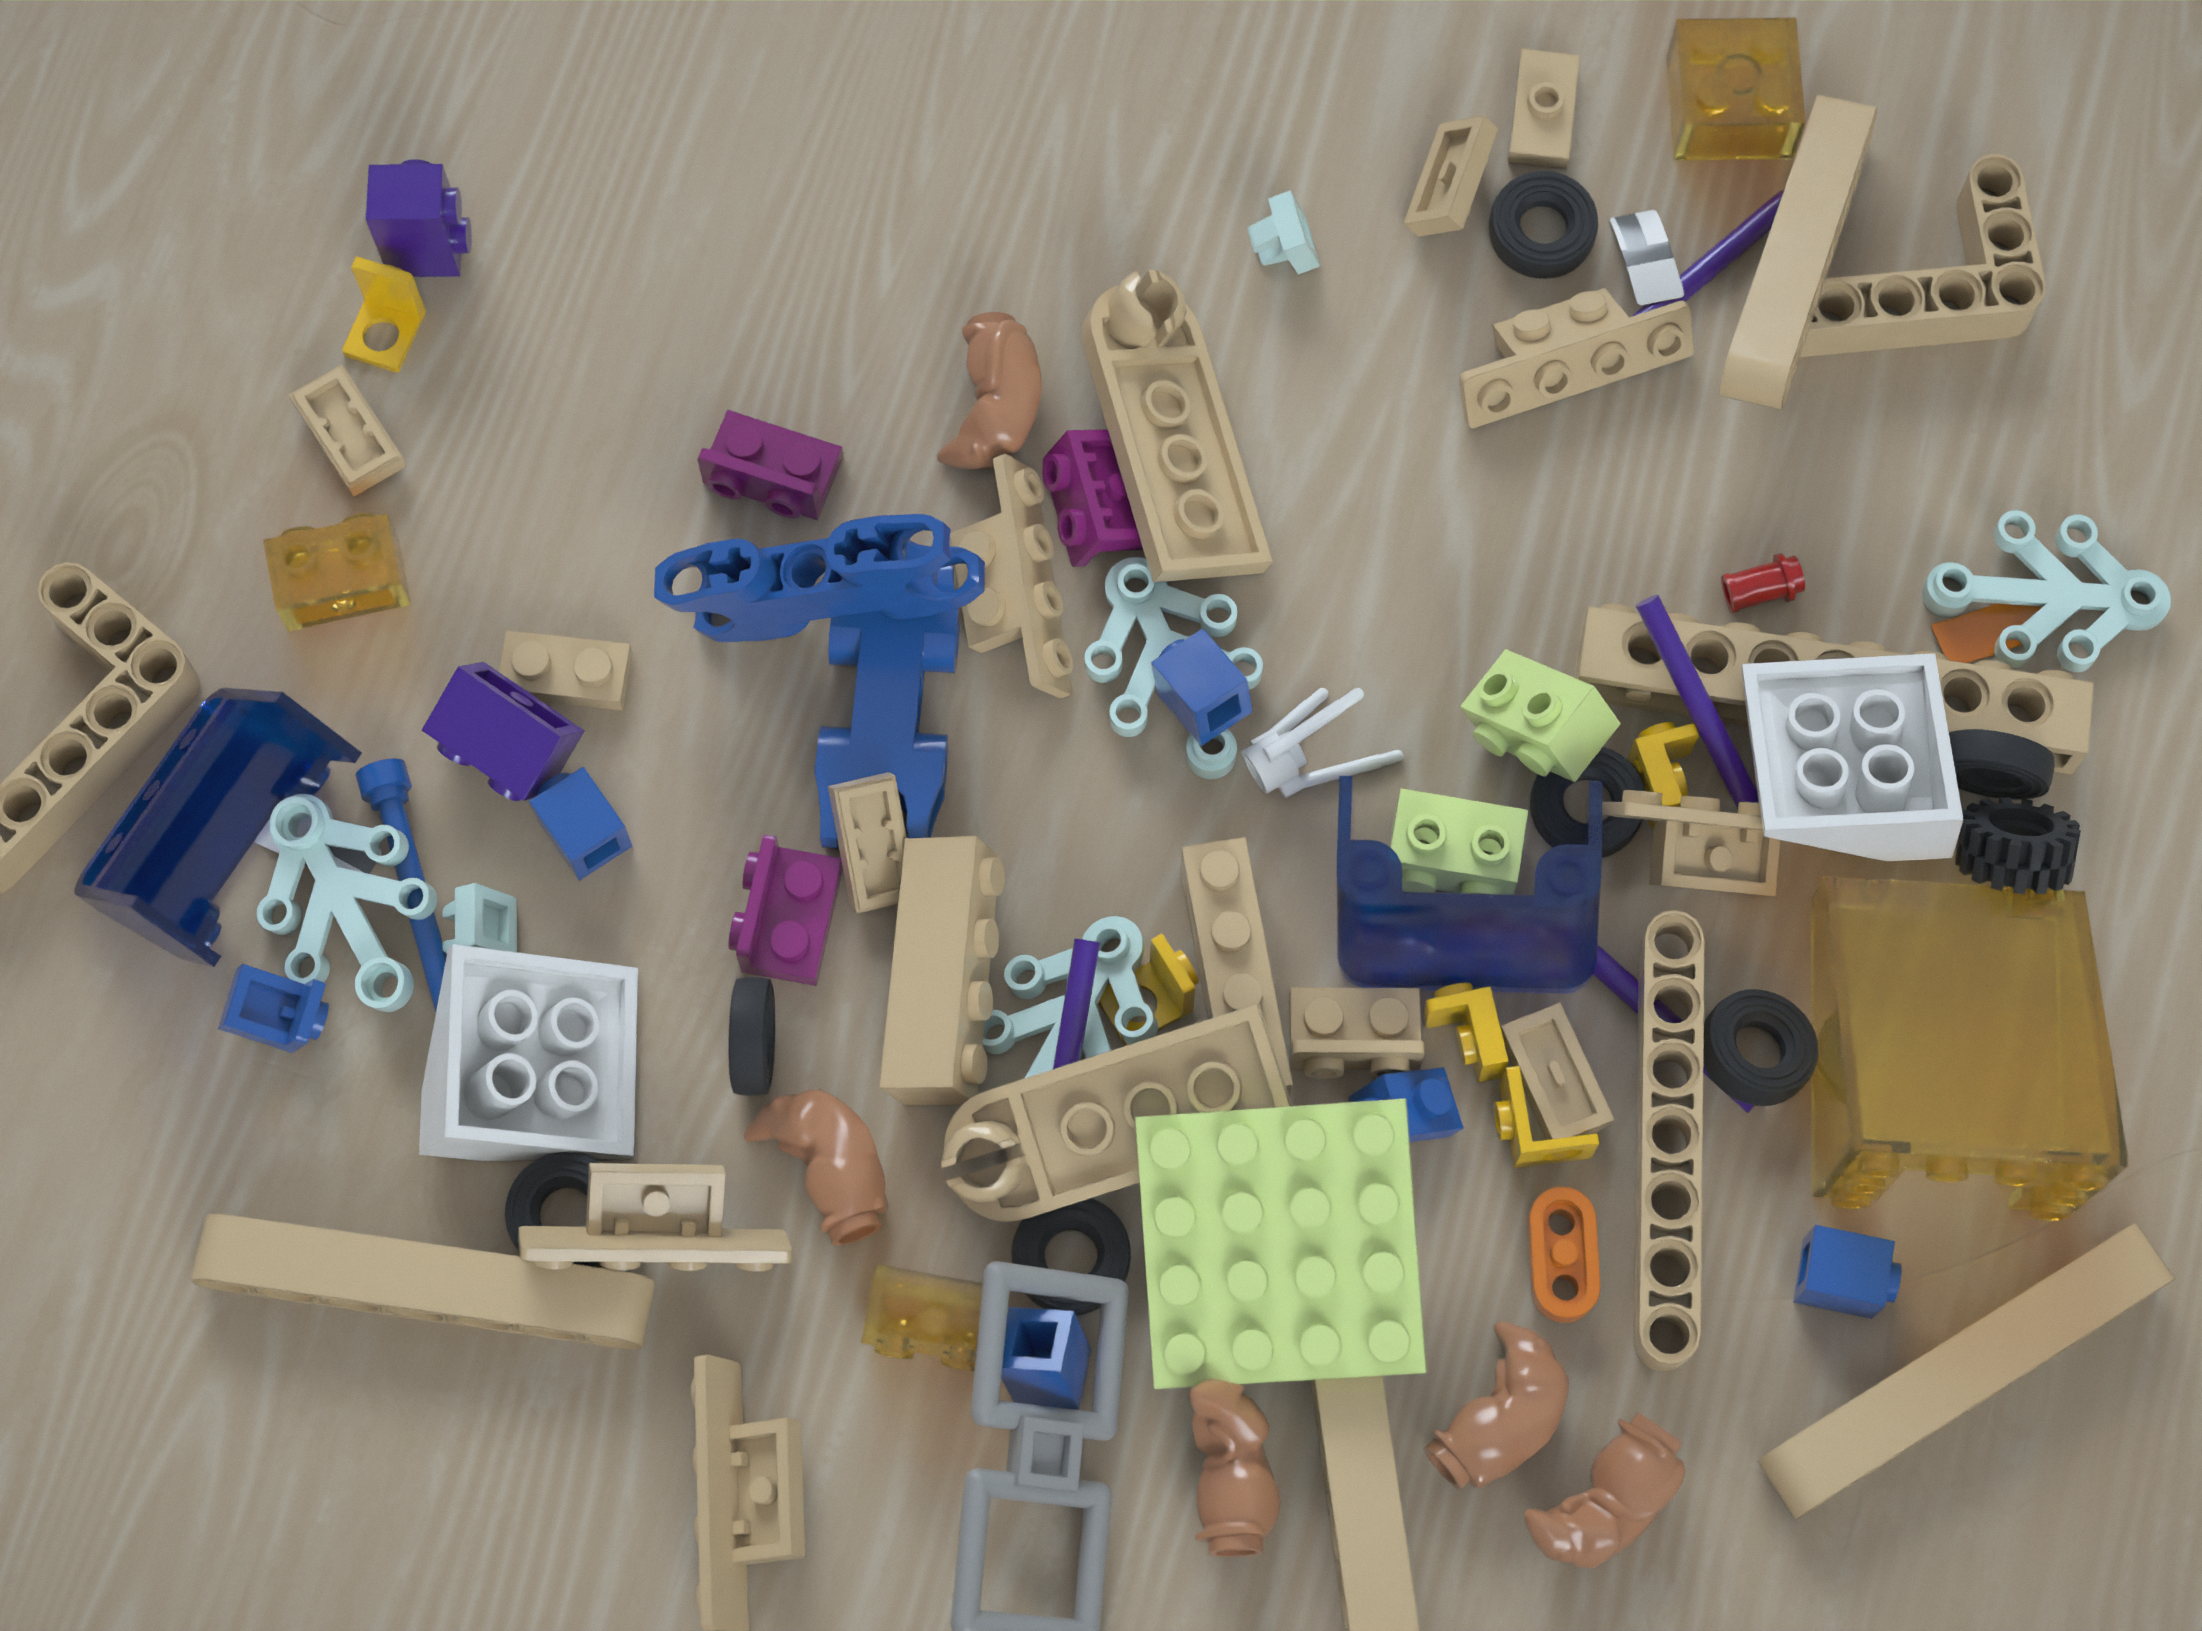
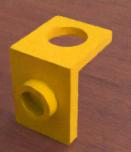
(389, 298)
(1170, 981)
(1513, 1125)

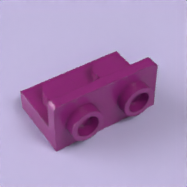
(770, 466)
(1089, 496)
(785, 912)

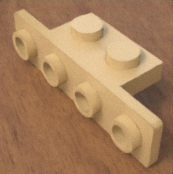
(1571, 351)
(1018, 580)
(1702, 846)
(654, 1217)
(745, 1493)

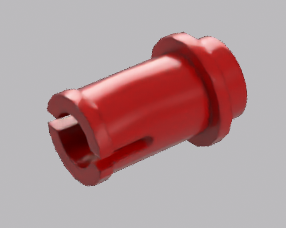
(1763, 583)

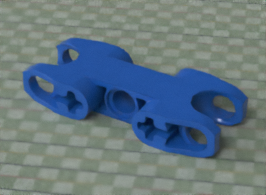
(865, 567)
(887, 710)

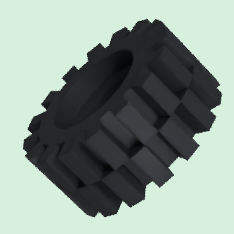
(2017, 845)

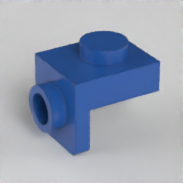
(274, 1009)
(1429, 1101)

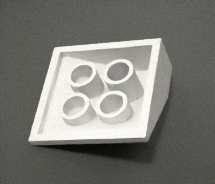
(1854, 755)
(530, 1058)

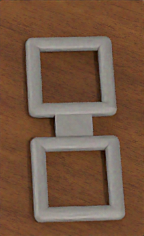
(1042, 1446)

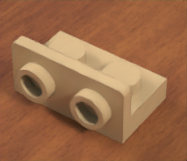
(1355, 1030)

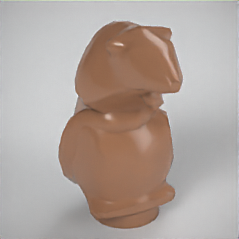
(1008, 392)
(841, 1158)
(1519, 1418)
(1236, 1484)
(1630, 1488)

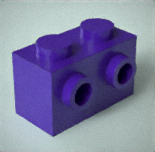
(417, 218)
(501, 731)

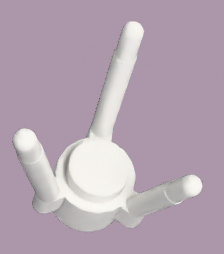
(1277, 756)

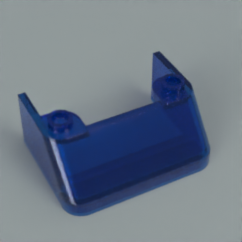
(203, 815)
(1478, 939)

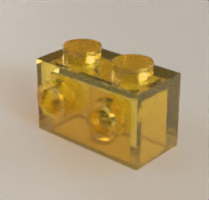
(336, 571)
(924, 1316)

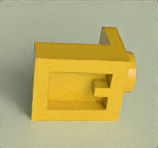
(1652, 758)
(1480, 1037)

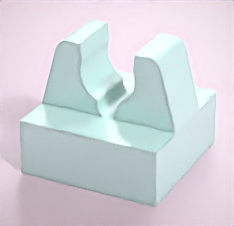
(1284, 235)
(482, 918)

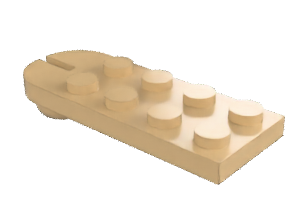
(1172, 433)
(1076, 1124)

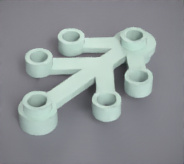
(2056, 592)
(1147, 610)
(337, 894)
(1111, 967)

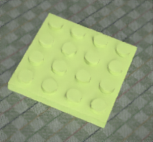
(1281, 1244)

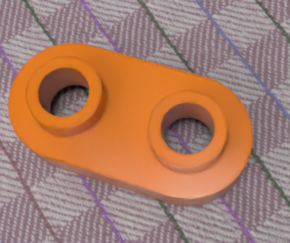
(1563, 1257)

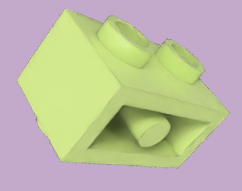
(1539, 716)
(1457, 844)

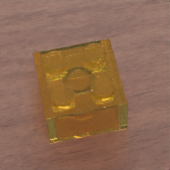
(1735, 88)

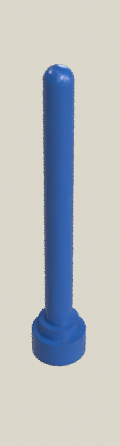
(386, 788)

